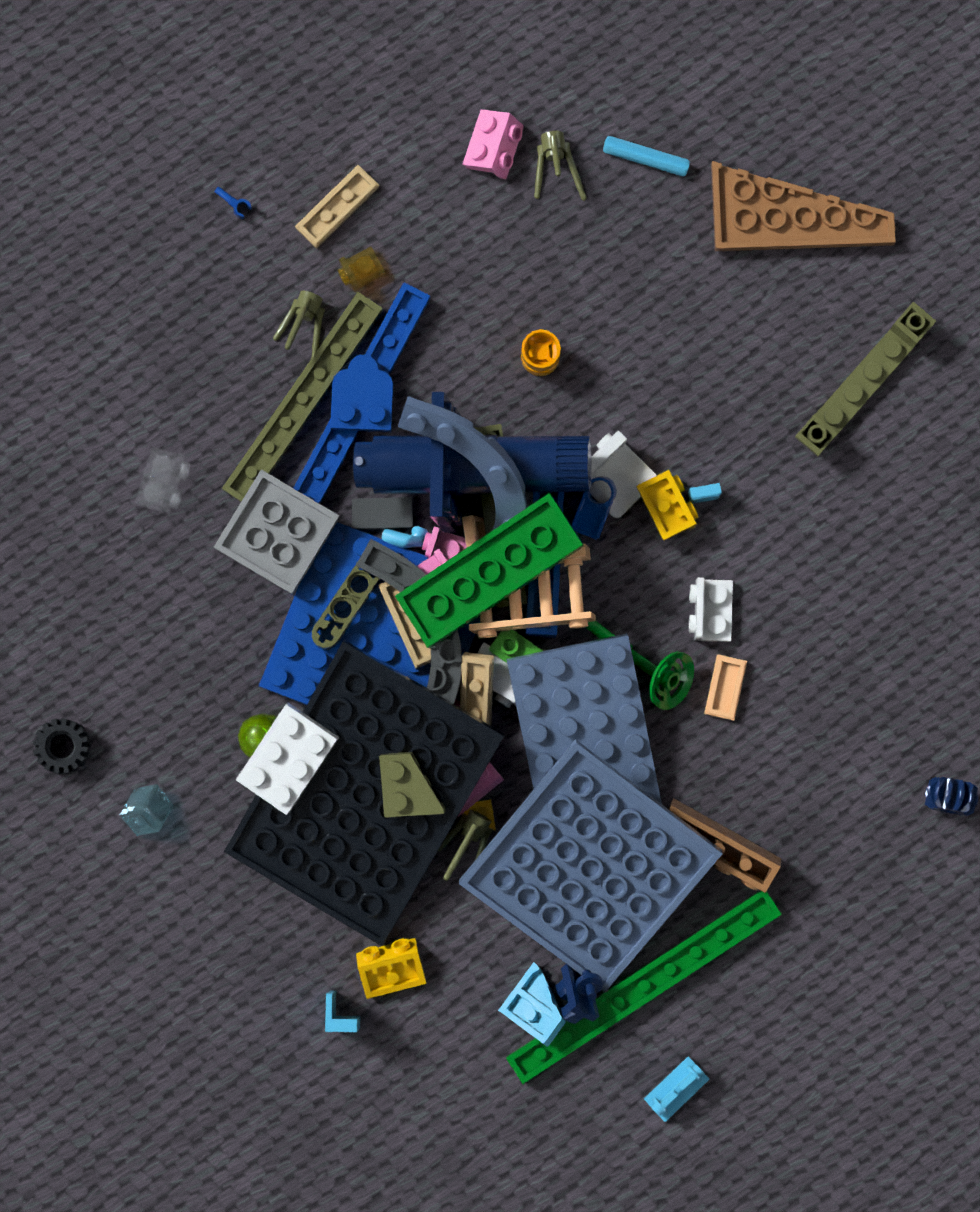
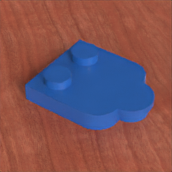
(362, 397)

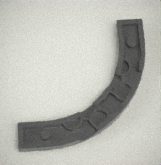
(401, 573)

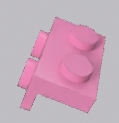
(494, 143)

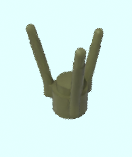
(554, 149)
(304, 308)
(475, 827)

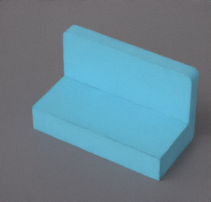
(338, 1023)

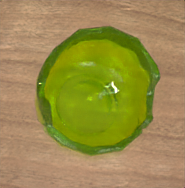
(253, 731)

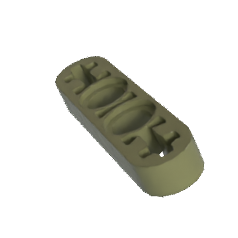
(344, 594)

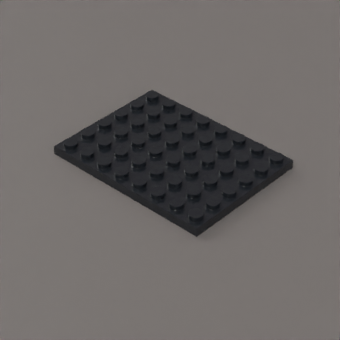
(335, 839)

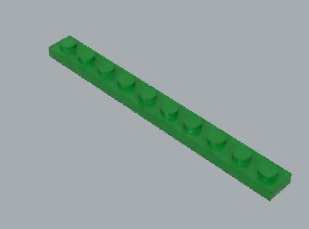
(649, 983)

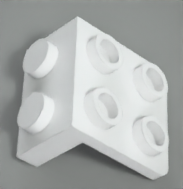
(623, 467)

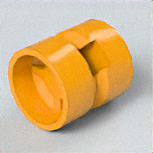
(540, 352)

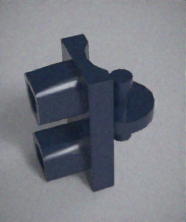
(580, 993)

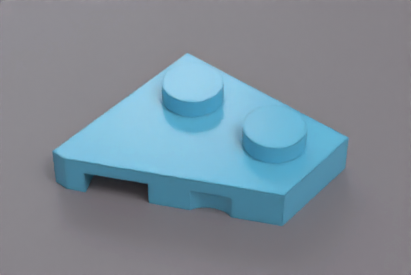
(534, 1006)

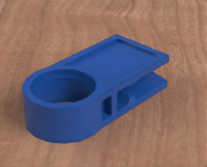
(592, 514)

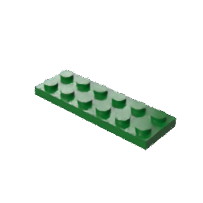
(489, 570)

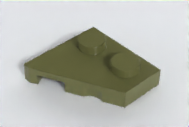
(406, 788)

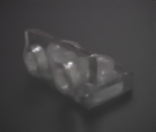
(162, 480)

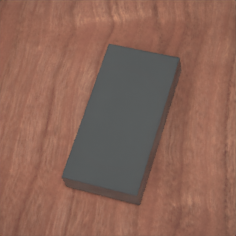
(382, 513)

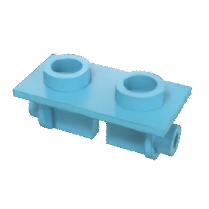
(676, 1089)

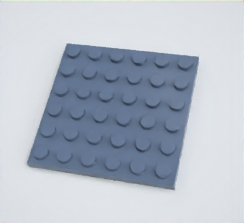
(590, 865)

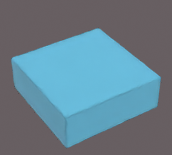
(704, 493)

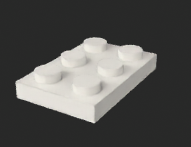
(287, 758)

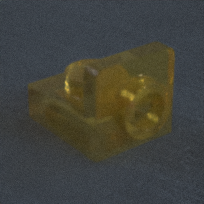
(360, 269)

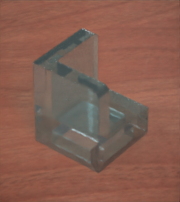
(146, 810)

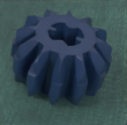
(951, 796)

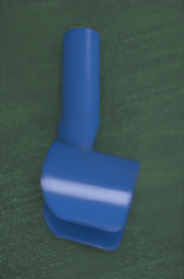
(233, 201)

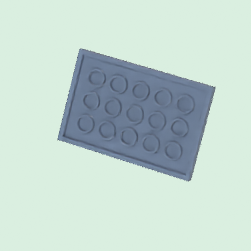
(585, 696)

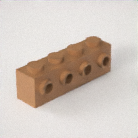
(740, 856)

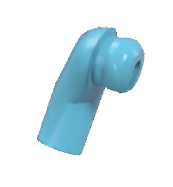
(405, 540)

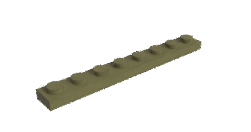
(304, 395)

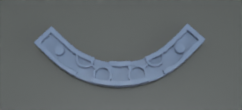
(481, 451)

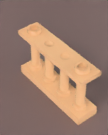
(575, 619)

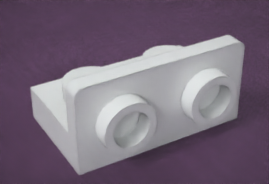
(712, 610)

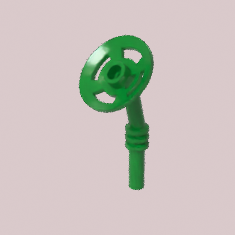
(660, 674)

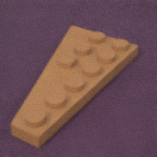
(778, 215)

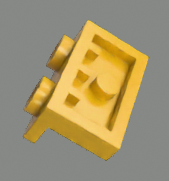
(666, 504)
(390, 967)

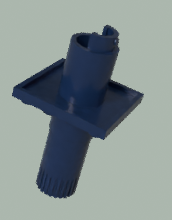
(436, 469)

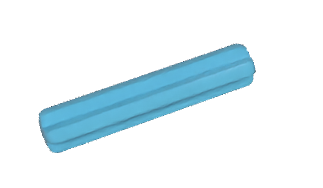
(646, 156)

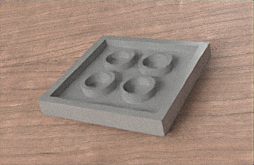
(276, 532)

